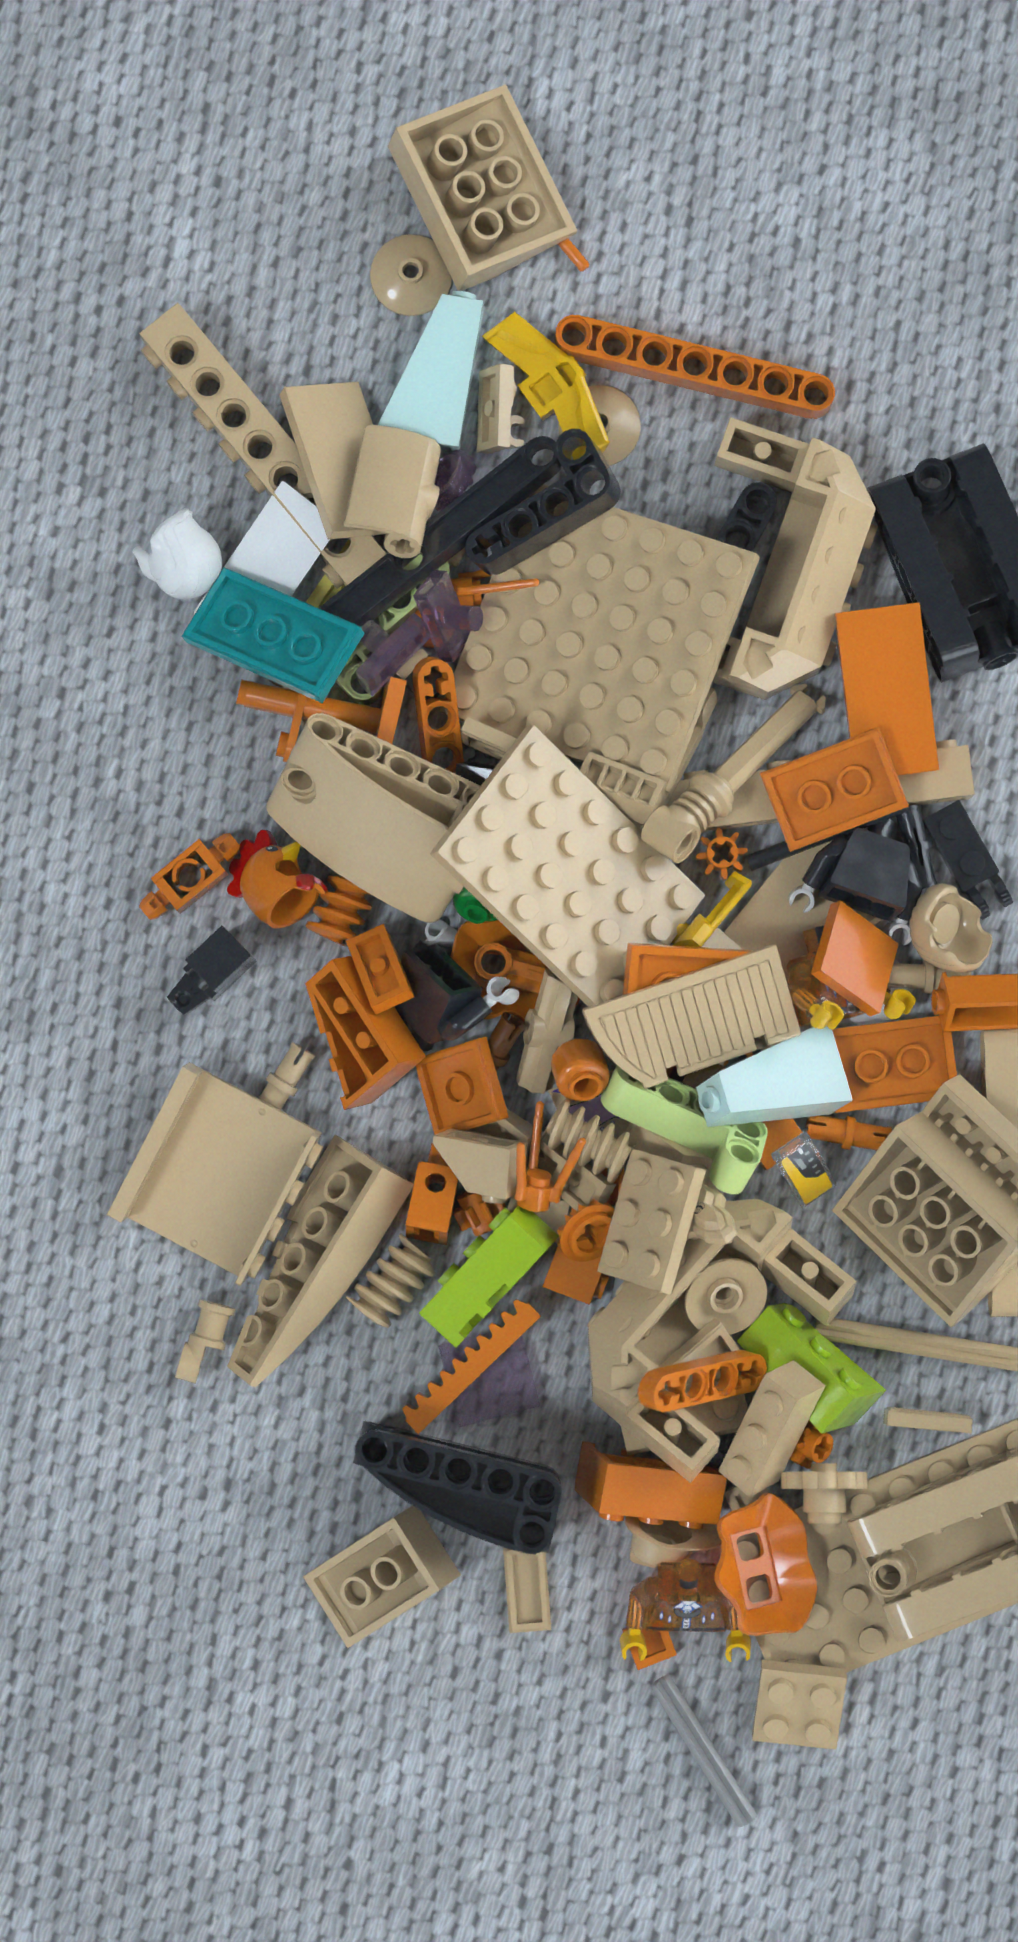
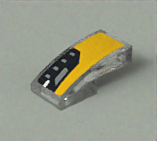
(803, 1169)

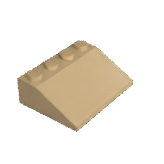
(481, 186)

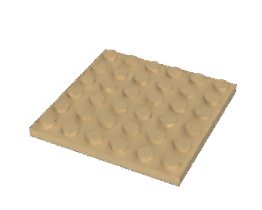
(609, 642)

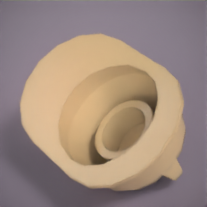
(668, 1541)

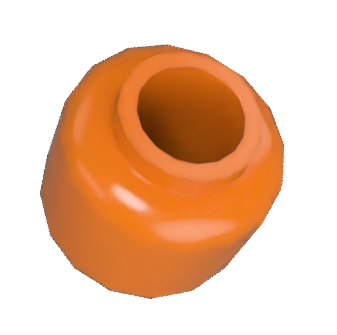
(580, 1069)

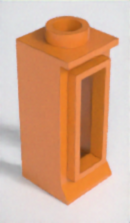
(976, 1002)

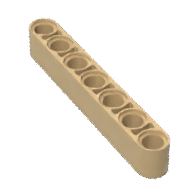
(1000, 1088)

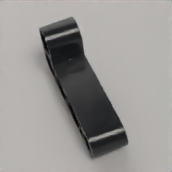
(540, 508)

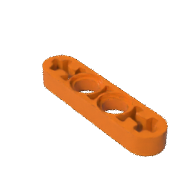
(450, 733)
(703, 1371)

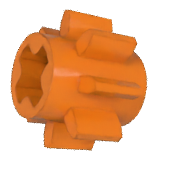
(718, 842)
(475, 1213)
(812, 1447)

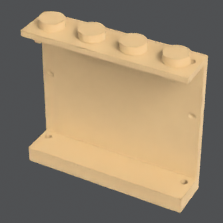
(217, 1172)

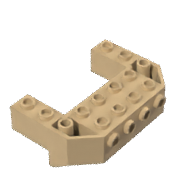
(809, 562)
(648, 1326)

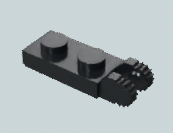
(965, 855)

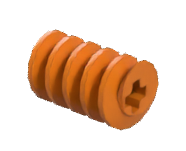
(340, 911)

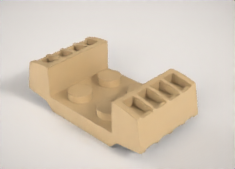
(634, 791)

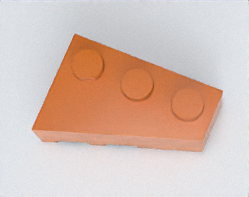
(366, 1048)
(647, 1489)

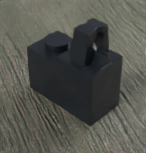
(210, 971)

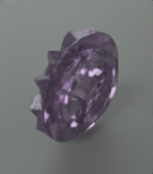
(460, 468)

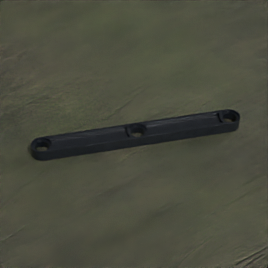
(445, 534)

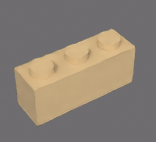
(771, 1428)

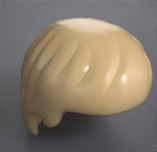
(949, 930)

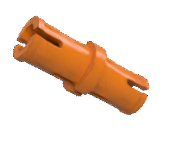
(847, 1132)

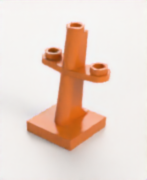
(376, 721)

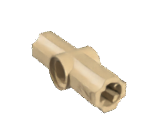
(545, 1031)

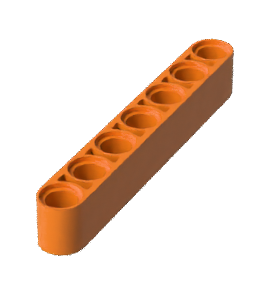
(714, 360)

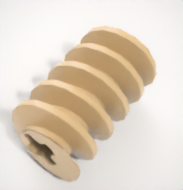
(599, 1145)
(393, 1282)

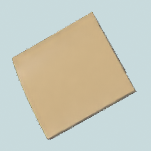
(942, 1200)

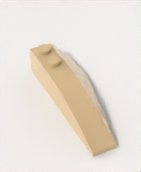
(329, 1241)

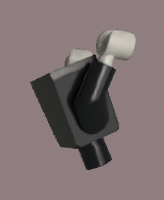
(867, 875)
(445, 995)

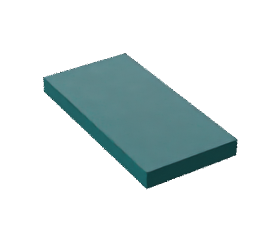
(273, 634)

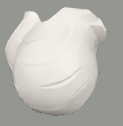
(182, 558)

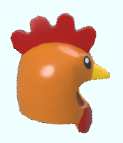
(273, 882)

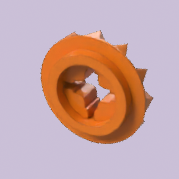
(572, 1239)

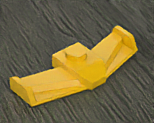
(554, 379)
(701, 927)

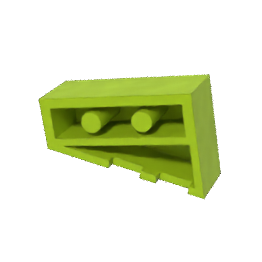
(488, 1273)
(785, 1336)

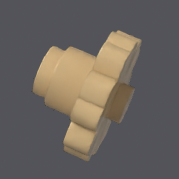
(824, 1490)

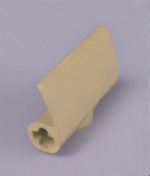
(394, 487)

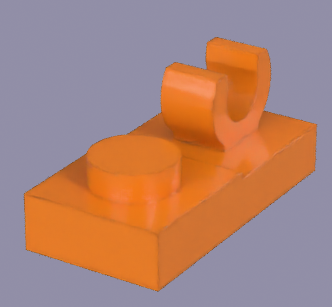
(379, 969)

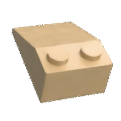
(382, 1576)

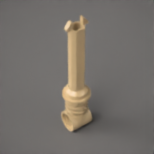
(678, 828)

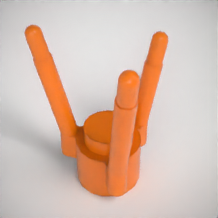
(471, 591)
(534, 1186)

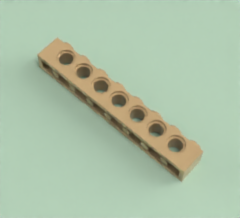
(177, 332)

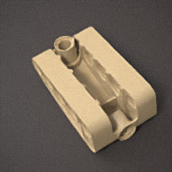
(371, 813)
(949, 1544)

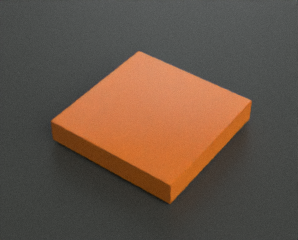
(854, 958)
(461, 1087)

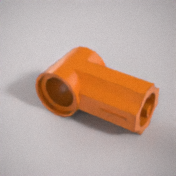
(521, 968)

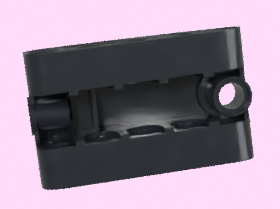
(956, 558)
(471, 1502)

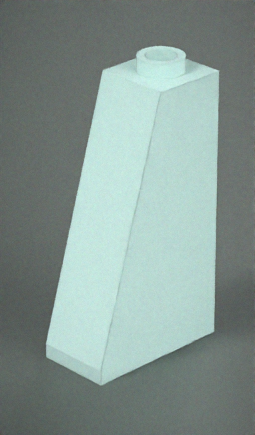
(439, 374)
(779, 1083)

